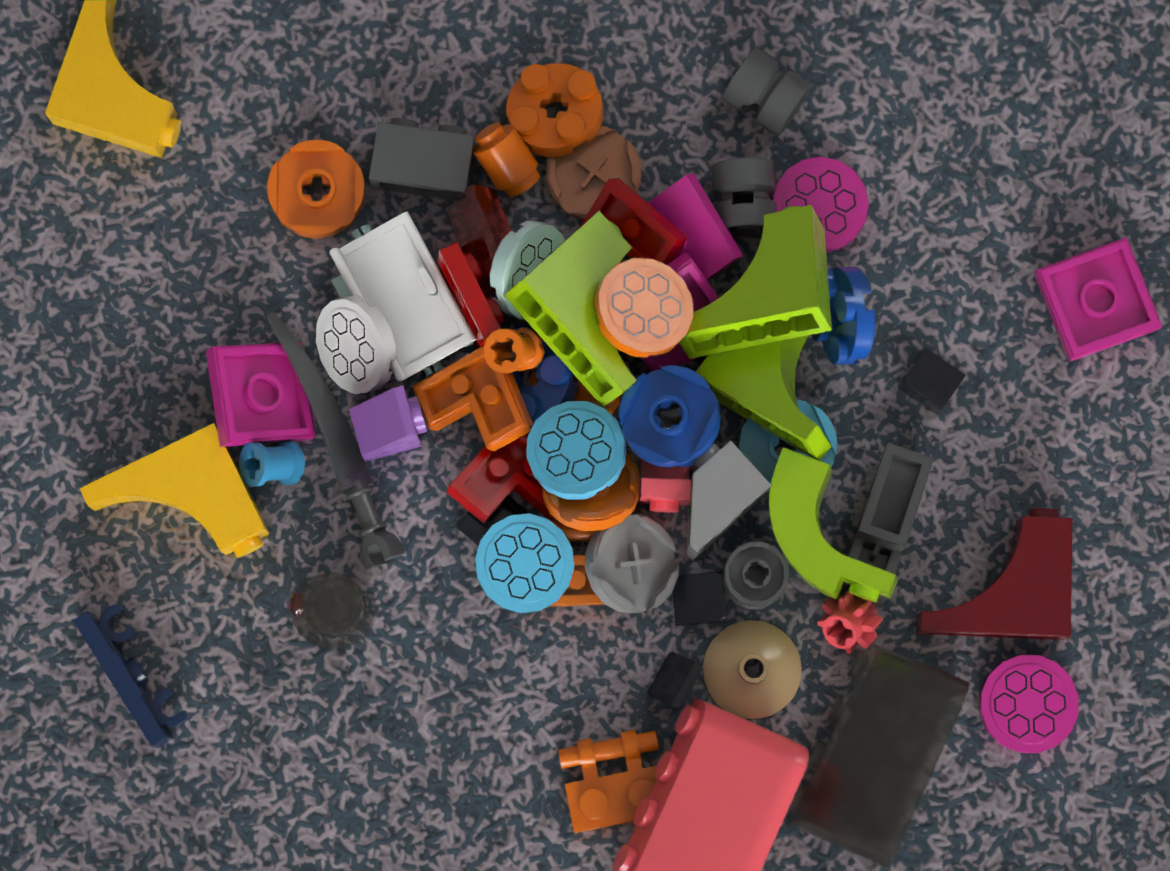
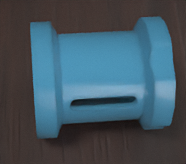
(265, 464)

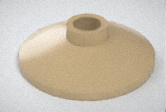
(726, 675)

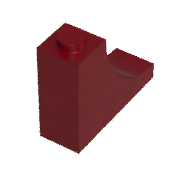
(1028, 594)

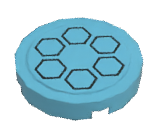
(576, 450)
(524, 563)

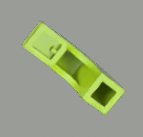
(794, 514)

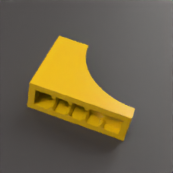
(100, 97)
(193, 478)

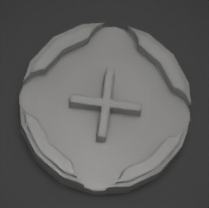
(632, 564)

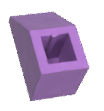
(388, 424)

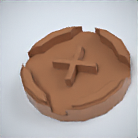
(580, 176)

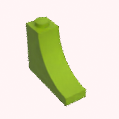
(777, 296)
(560, 306)
(761, 388)

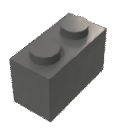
(422, 159)

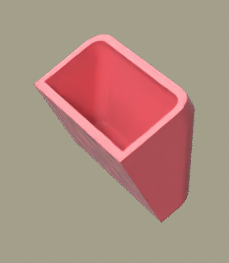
(715, 796)

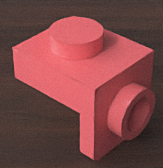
(664, 487)

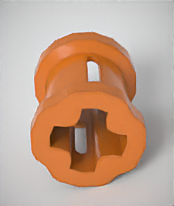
(501, 353)

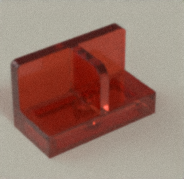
(480, 228)

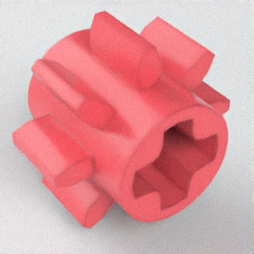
(849, 622)

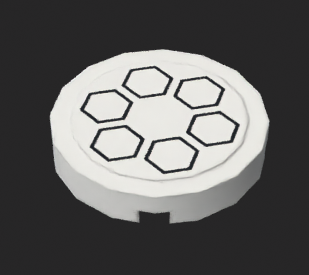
(355, 344)

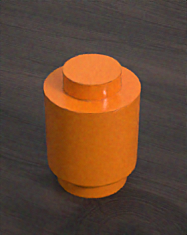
(506, 159)

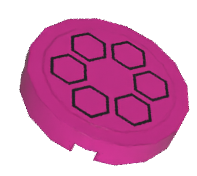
(832, 191)
(1028, 704)

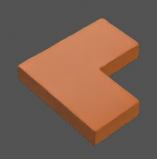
(475, 388)

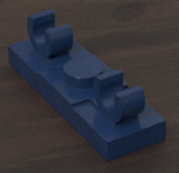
(128, 675)

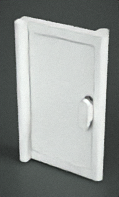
(398, 277)

